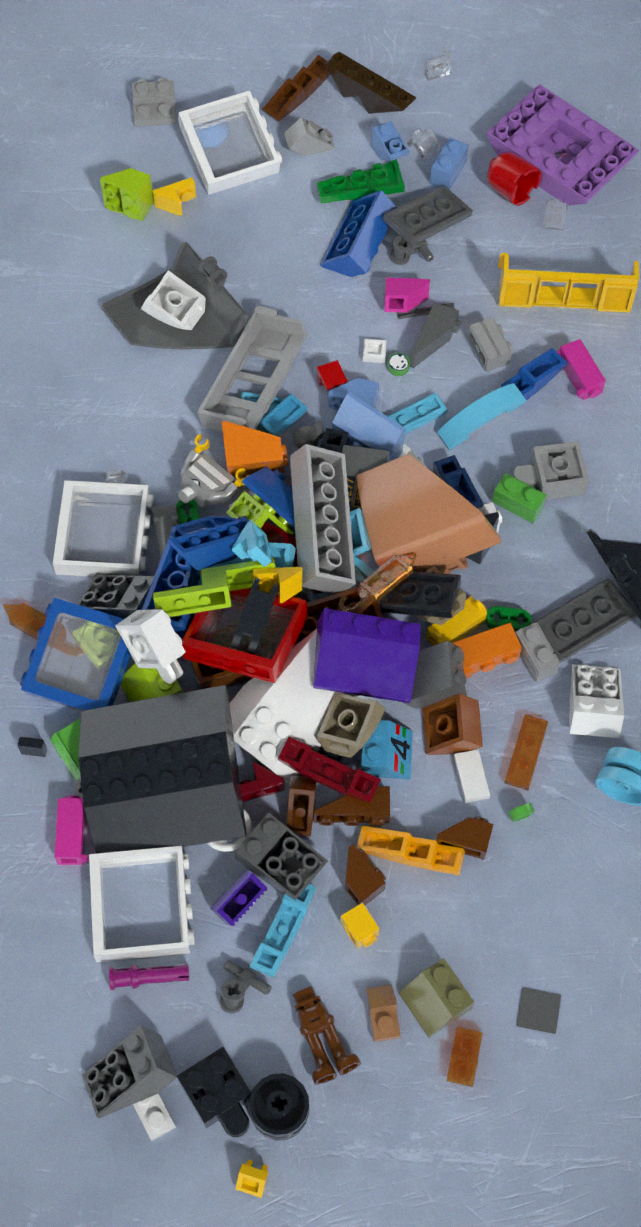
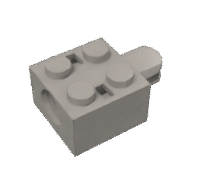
(555, 470)

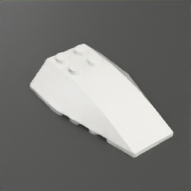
(271, 712)

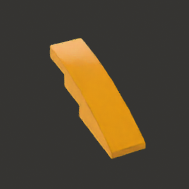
(410, 850)

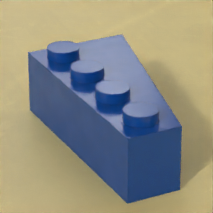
(173, 574)

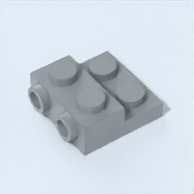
(154, 102)

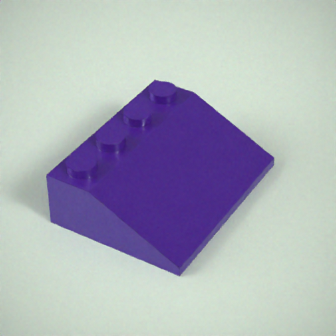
(366, 655)

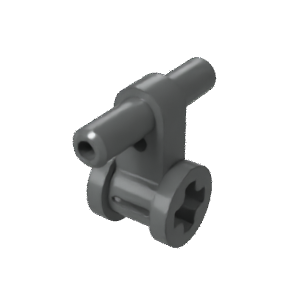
(402, 251)
(234, 989)

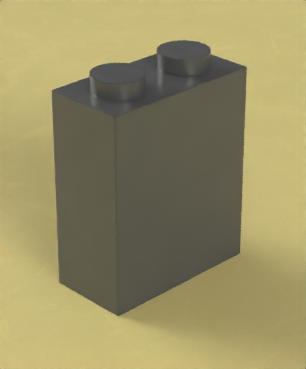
(438, 675)

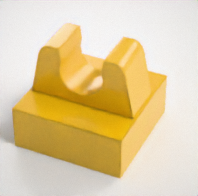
(251, 1179)

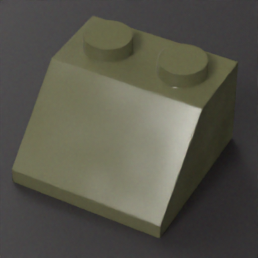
(436, 998)

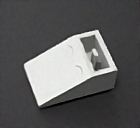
(596, 701)

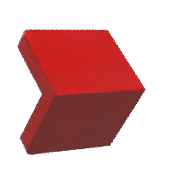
(331, 375)

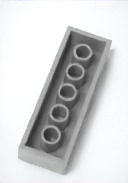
(322, 519)

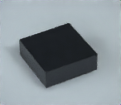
(32, 746)

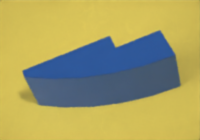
(537, 373)

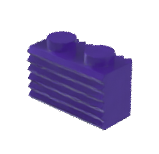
(238, 898)

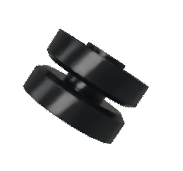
(279, 1090)

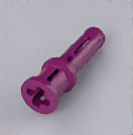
(136, 976)

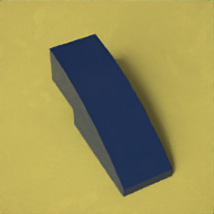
(458, 478)

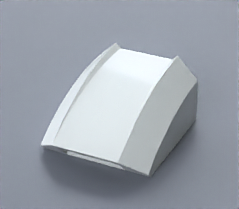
(175, 303)

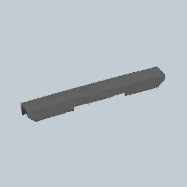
(420, 311)

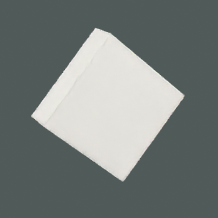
(374, 350)

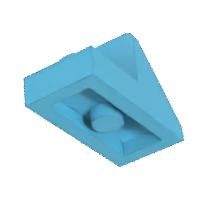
(252, 545)

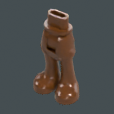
(315, 1020)

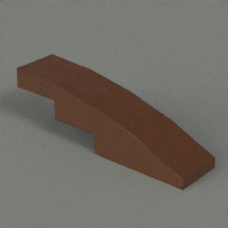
(297, 90)

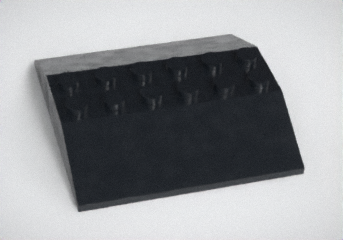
(161, 772)

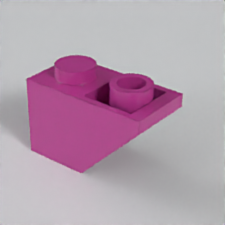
(405, 293)

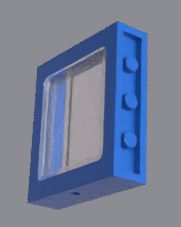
(77, 658)

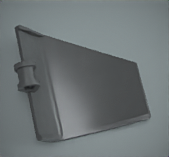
(217, 327)

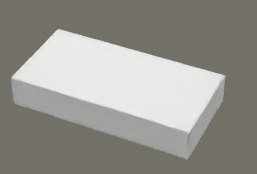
(471, 776)

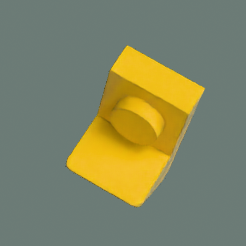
(170, 196)
(287, 578)

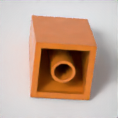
(252, 450)

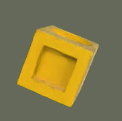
(360, 926)

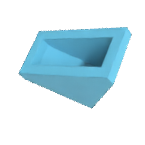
(359, 532)

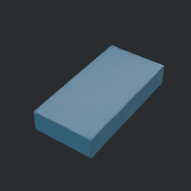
(283, 416)

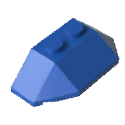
(207, 540)

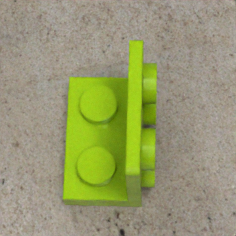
(256, 510)

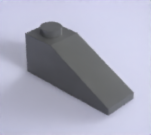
(435, 333)

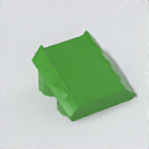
(67, 747)

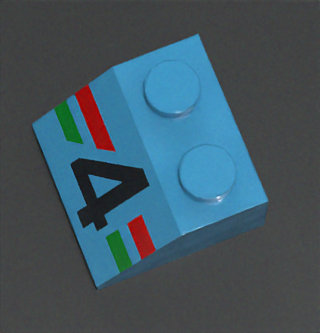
(388, 751)

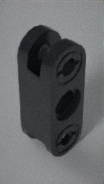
(255, 616)

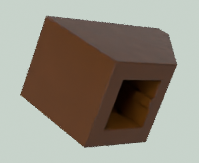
(362, 880)

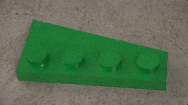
(362, 183)

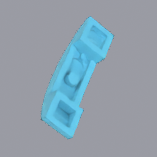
(479, 413)
(282, 932)

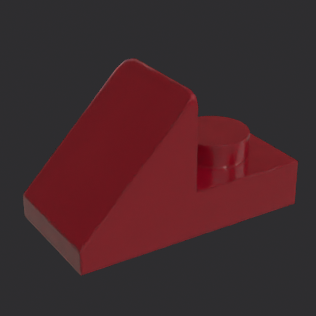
(264, 784)

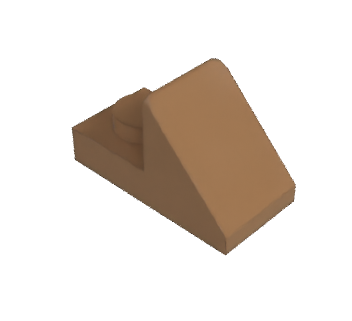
(383, 1013)

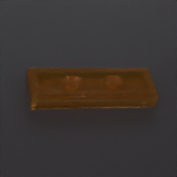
(526, 752)

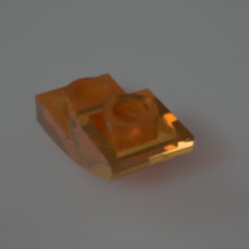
(464, 1056)

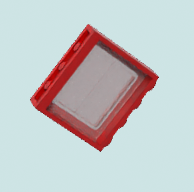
(213, 631)

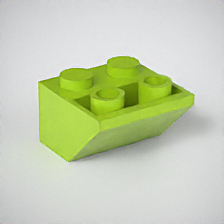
(128, 193)

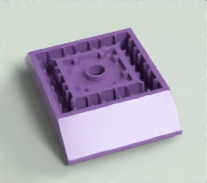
(549, 125)

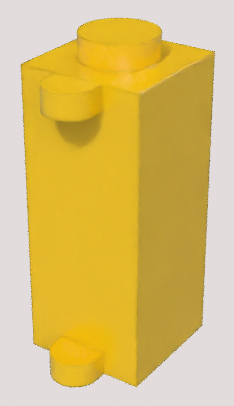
(460, 625)

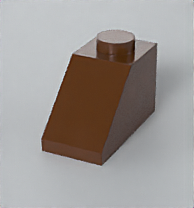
(301, 805)
(469, 834)

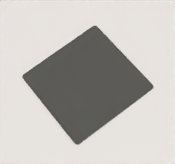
(538, 1010)

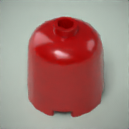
(513, 177)

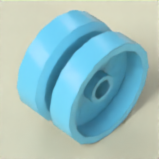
(621, 775)

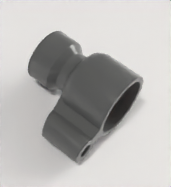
(309, 434)

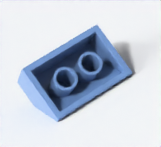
(369, 427)

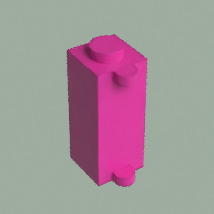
(582, 370)
(70, 831)

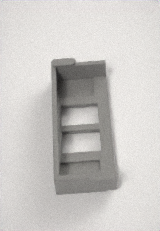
(263, 337)

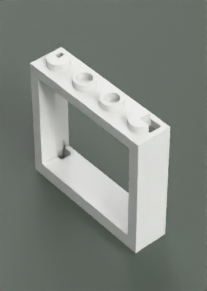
(131, 858)

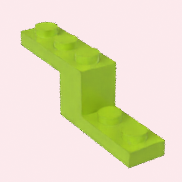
(213, 592)

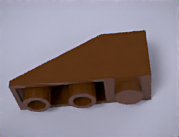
(354, 811)

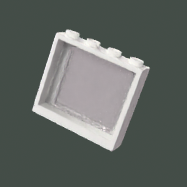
(229, 142)
(102, 529)

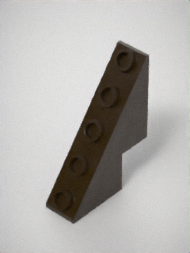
(373, 90)

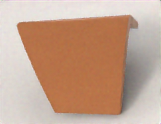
(419, 512)

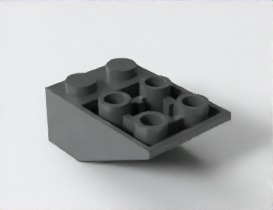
(117, 594)
(280, 857)
(129, 1072)

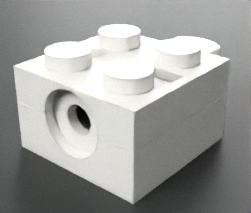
(153, 642)

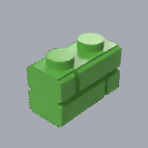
(519, 498)

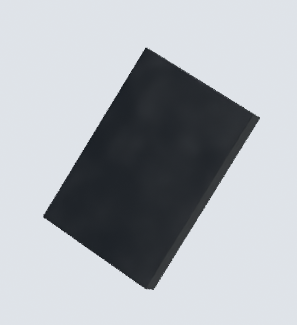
(423, 595)

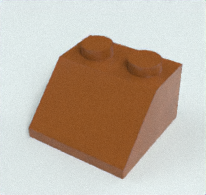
(452, 726)

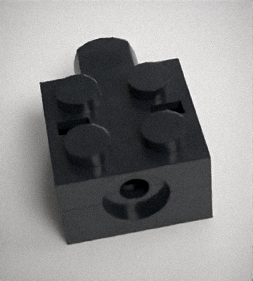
(218, 1092)

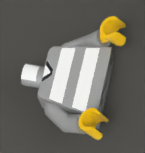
(206, 480)

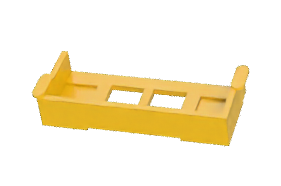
(524, 289)

